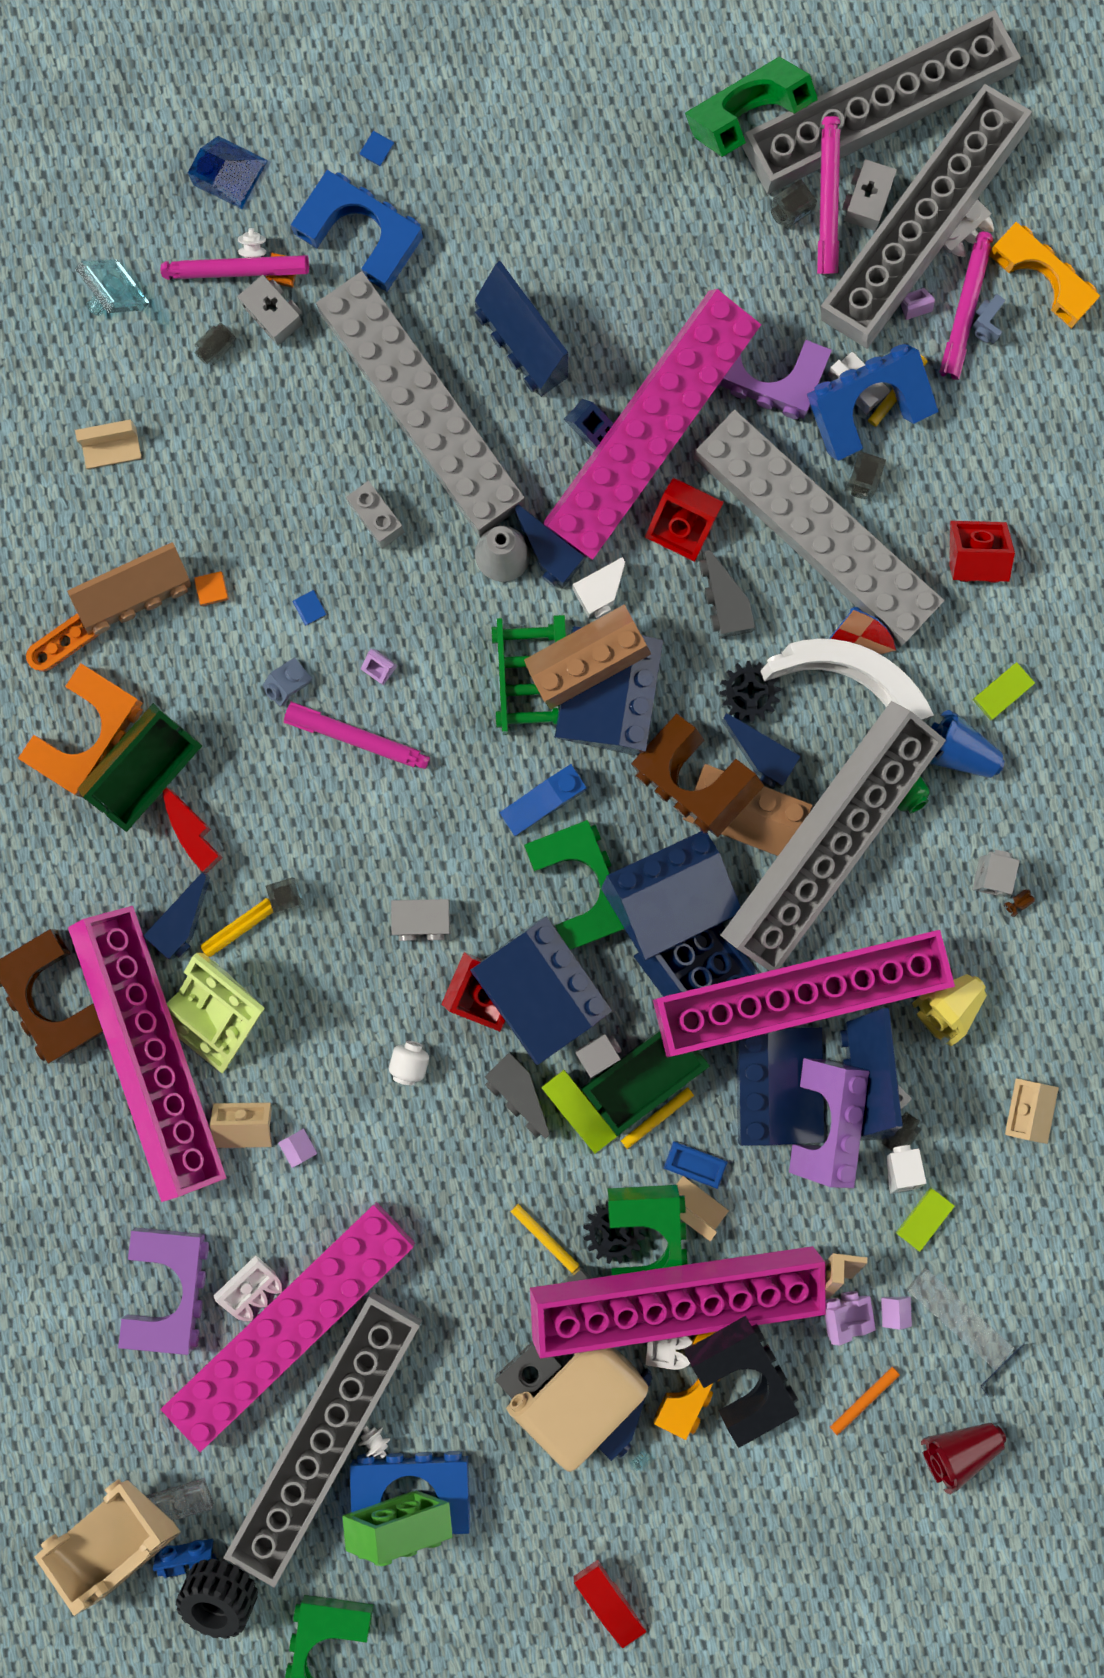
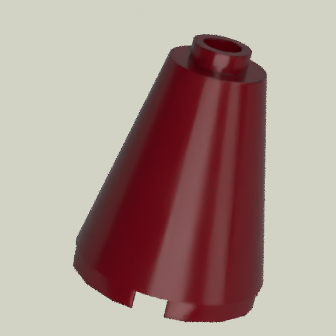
(962, 1453)

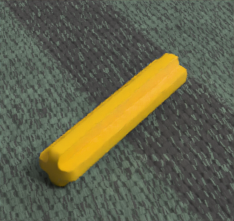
(237, 928)

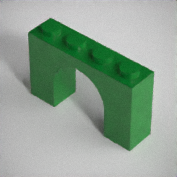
(777, 82)
(580, 845)
(653, 1208)
(325, 1619)

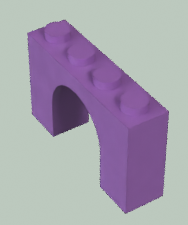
(788, 393)
(846, 1094)
(184, 1255)

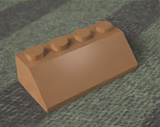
(130, 589)
(587, 657)
(767, 819)

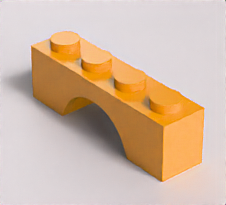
(1021, 250)
(680, 1410)

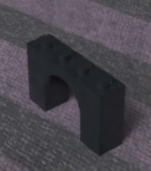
(737, 1349)

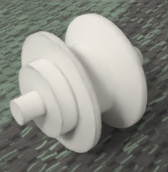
(252, 244)
(374, 1441)

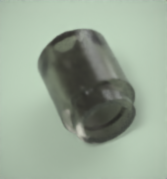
(214, 344)
(906, 1134)

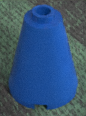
(965, 748)

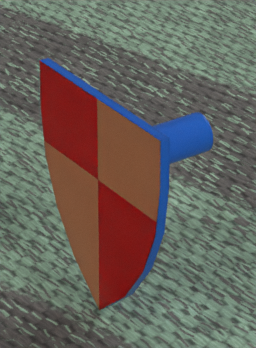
(865, 631)

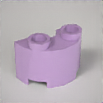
(848, 1317)

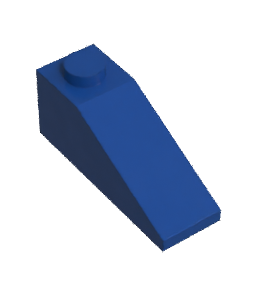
(543, 800)

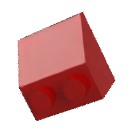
(683, 519)
(980, 551)
(468, 998)

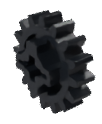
(734, 693)
(607, 1242)

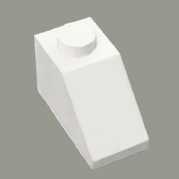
(600, 589)
(905, 1169)

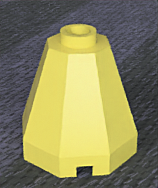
(952, 1010)

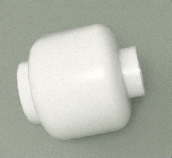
(408, 1063)

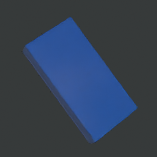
(695, 1164)

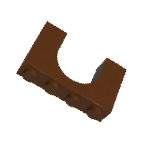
(710, 807)
(18, 976)

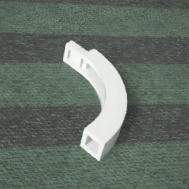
(854, 661)

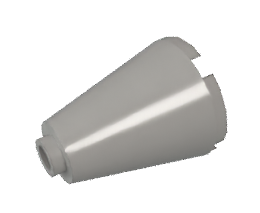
(502, 553)

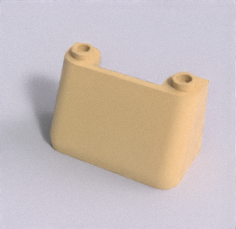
(580, 1405)
(105, 1546)

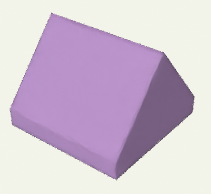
(917, 303)
(378, 666)
(297, 1148)
(896, 1312)

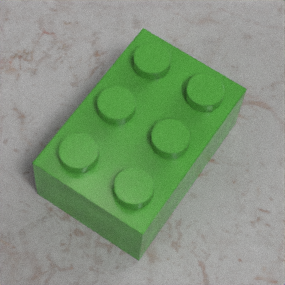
(397, 1527)

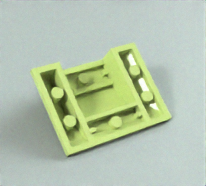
(213, 1012)

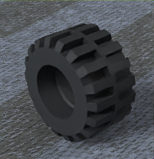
(217, 1598)

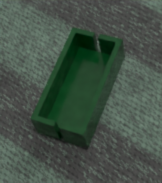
(139, 767)
(641, 1082)

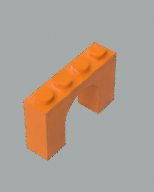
(116, 712)

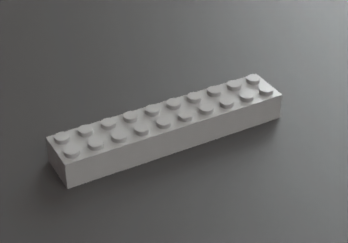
(884, 100)
(926, 216)
(420, 403)
(817, 527)
(833, 836)
(322, 1439)

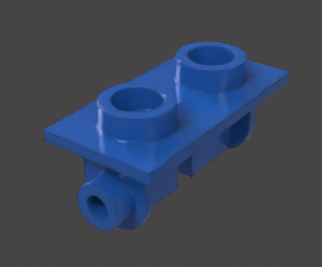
(172, 1559)

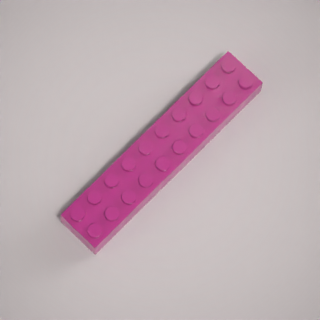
(652, 423)
(803, 993)
(146, 1053)
(676, 1301)
(288, 1326)

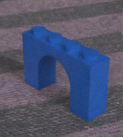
(336, 198)
(835, 400)
(444, 1473)

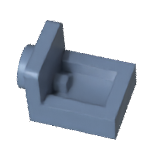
(983, 328)
(286, 681)

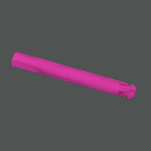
(829, 197)
(235, 267)
(956, 347)
(313, 721)

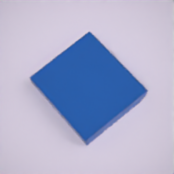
(376, 148)
(309, 607)

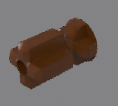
(1021, 901)

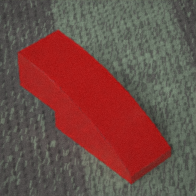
(190, 832)
(609, 1604)

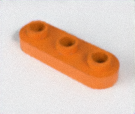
(52, 644)

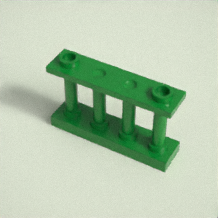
(555, 633)

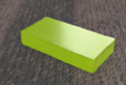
(1003, 691)
(925, 1219)

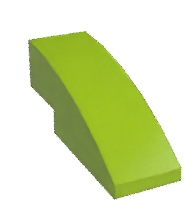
(579, 1111)

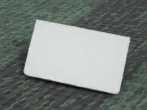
(870, 396)

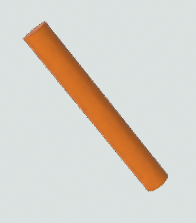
(864, 1401)

